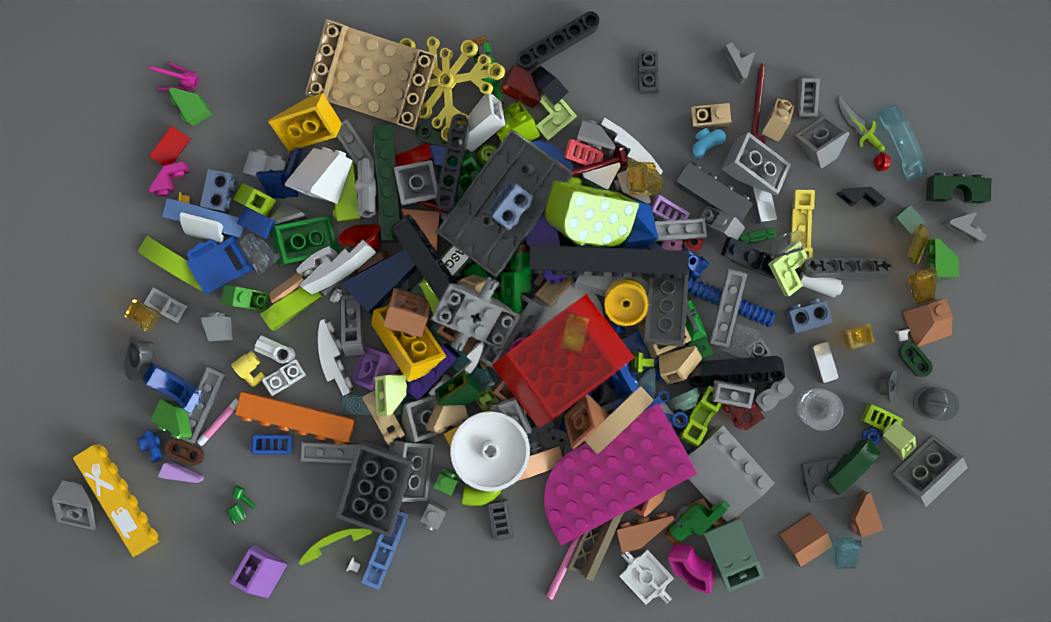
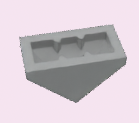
(287, 214)

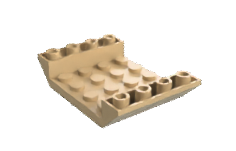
(371, 74)

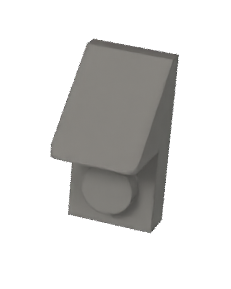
(739, 65)
(962, 227)

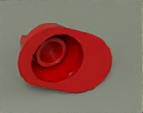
(355, 234)

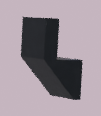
(548, 85)
(853, 195)

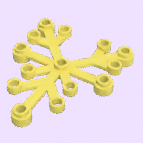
(475, 75)

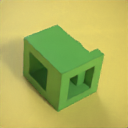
(446, 481)

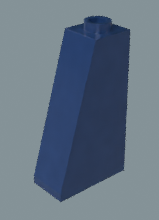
(377, 283)

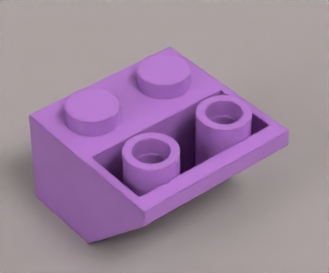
(258, 572)

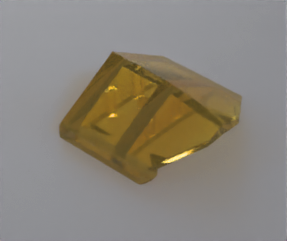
(643, 178)

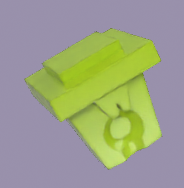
(638, 362)
(486, 399)

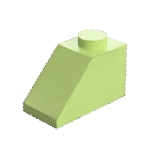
(389, 393)
(899, 440)

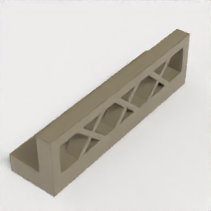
(596, 551)

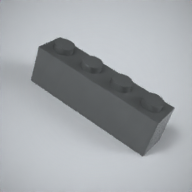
(712, 192)

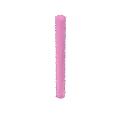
(562, 570)

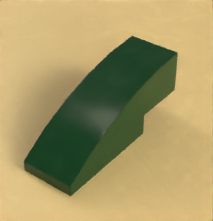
(853, 466)

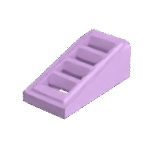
(664, 202)
(177, 472)

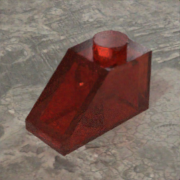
(521, 86)

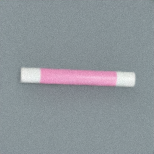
(218, 422)

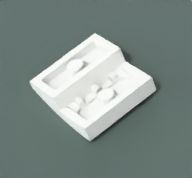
(202, 228)

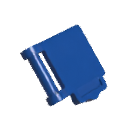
(213, 266)

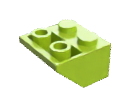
(518, 119)

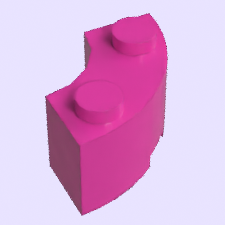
(691, 568)

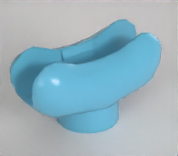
(707, 140)

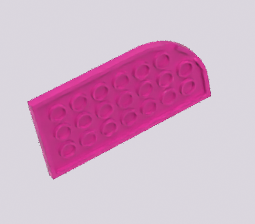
(631, 469)

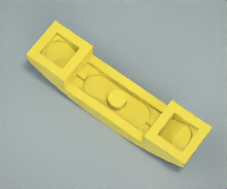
(802, 217)

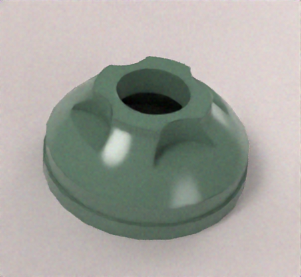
(685, 401)

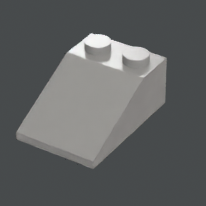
(756, 164)

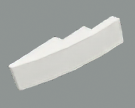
(636, 151)
(331, 272)

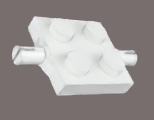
(646, 576)

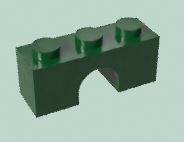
(975, 188)

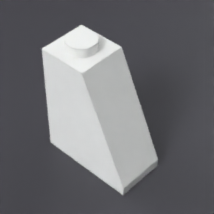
(484, 121)

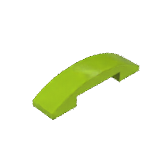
(168, 260)
(314, 552)

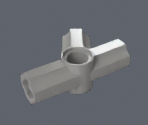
(366, 188)

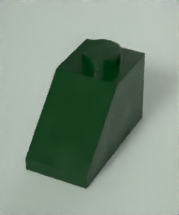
(458, 390)

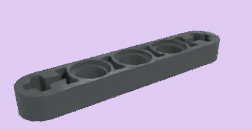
(839, 271)

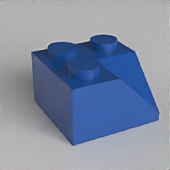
(643, 229)

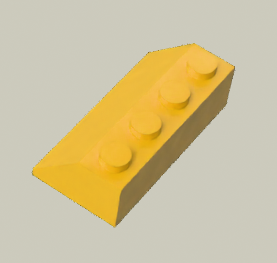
(411, 353)

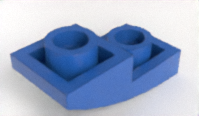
(256, 222)

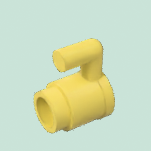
(247, 364)

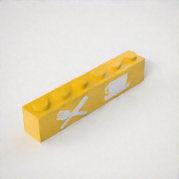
(116, 499)

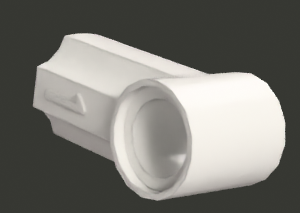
(273, 349)

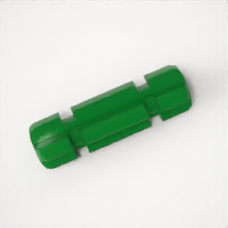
(756, 236)

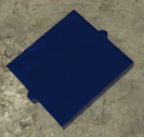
(274, 183)

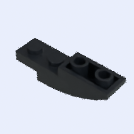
(748, 257)

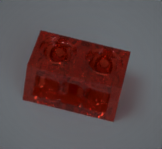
(737, 412)

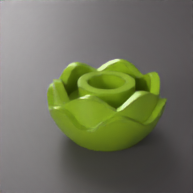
(484, 150)

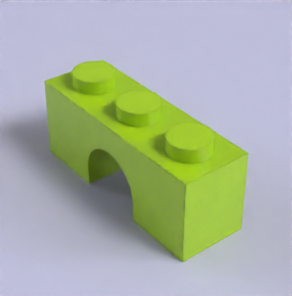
(700, 418)

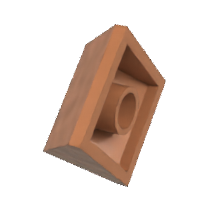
(583, 420)
(806, 539)

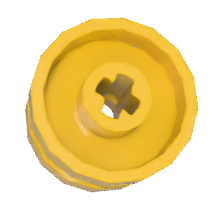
(629, 312)

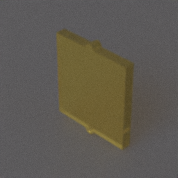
(918, 244)

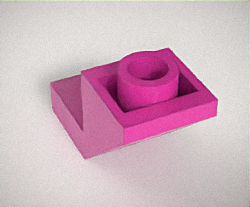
(163, 183)

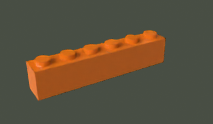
(296, 417)

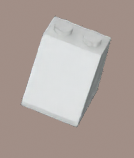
(321, 174)

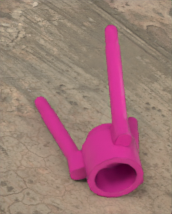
(187, 78)

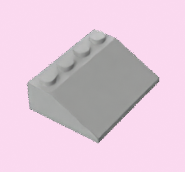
(727, 473)

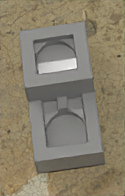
(165, 304)

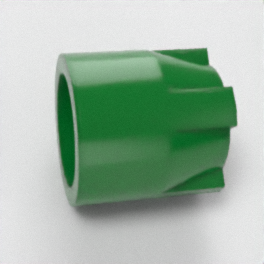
(236, 513)

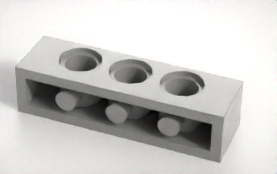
(529, 315)

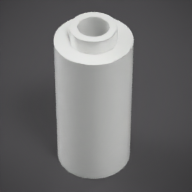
(827, 286)

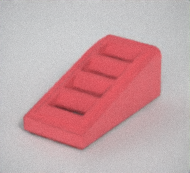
(593, 154)

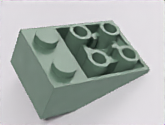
(734, 555)

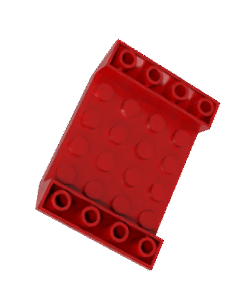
(554, 378)

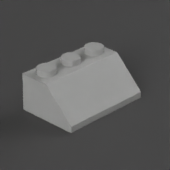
(930, 470)
(419, 478)

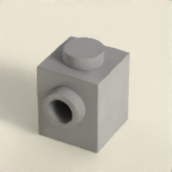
(433, 516)

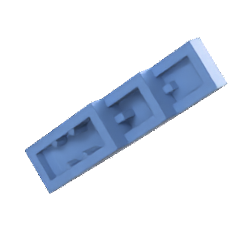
(174, 208)
(383, 554)

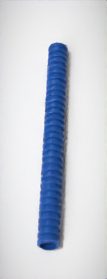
(713, 295)

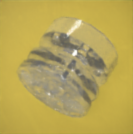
(825, 418)

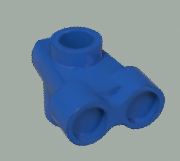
(696, 264)
(149, 443)

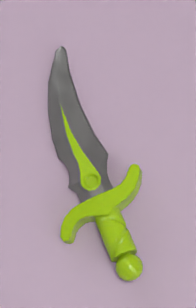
(859, 125)

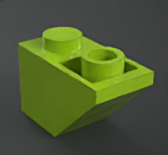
(254, 199)

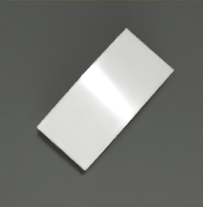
(315, 260)
(283, 378)

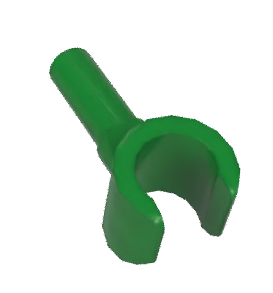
(238, 494)

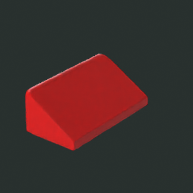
(170, 147)
(415, 155)

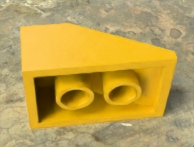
(306, 123)

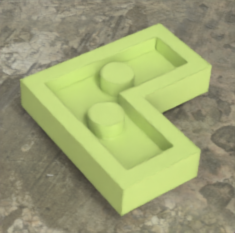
(559, 117)
(785, 273)

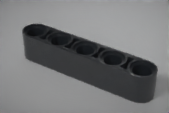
(563, 34)
(450, 153)
(423, 255)
(738, 371)

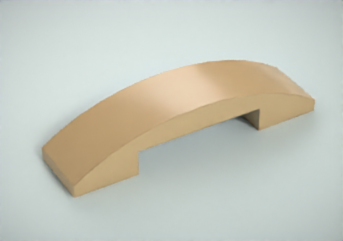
(619, 420)

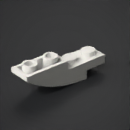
(329, 349)

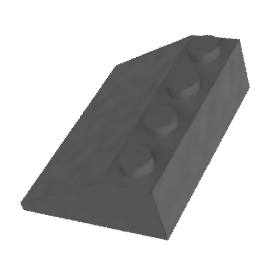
(375, 488)

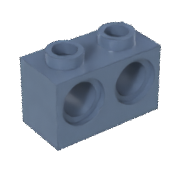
(212, 191)
(505, 201)
(809, 320)

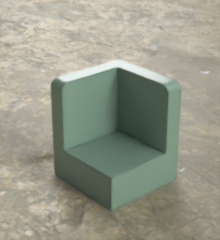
(908, 219)

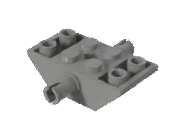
(490, 320)

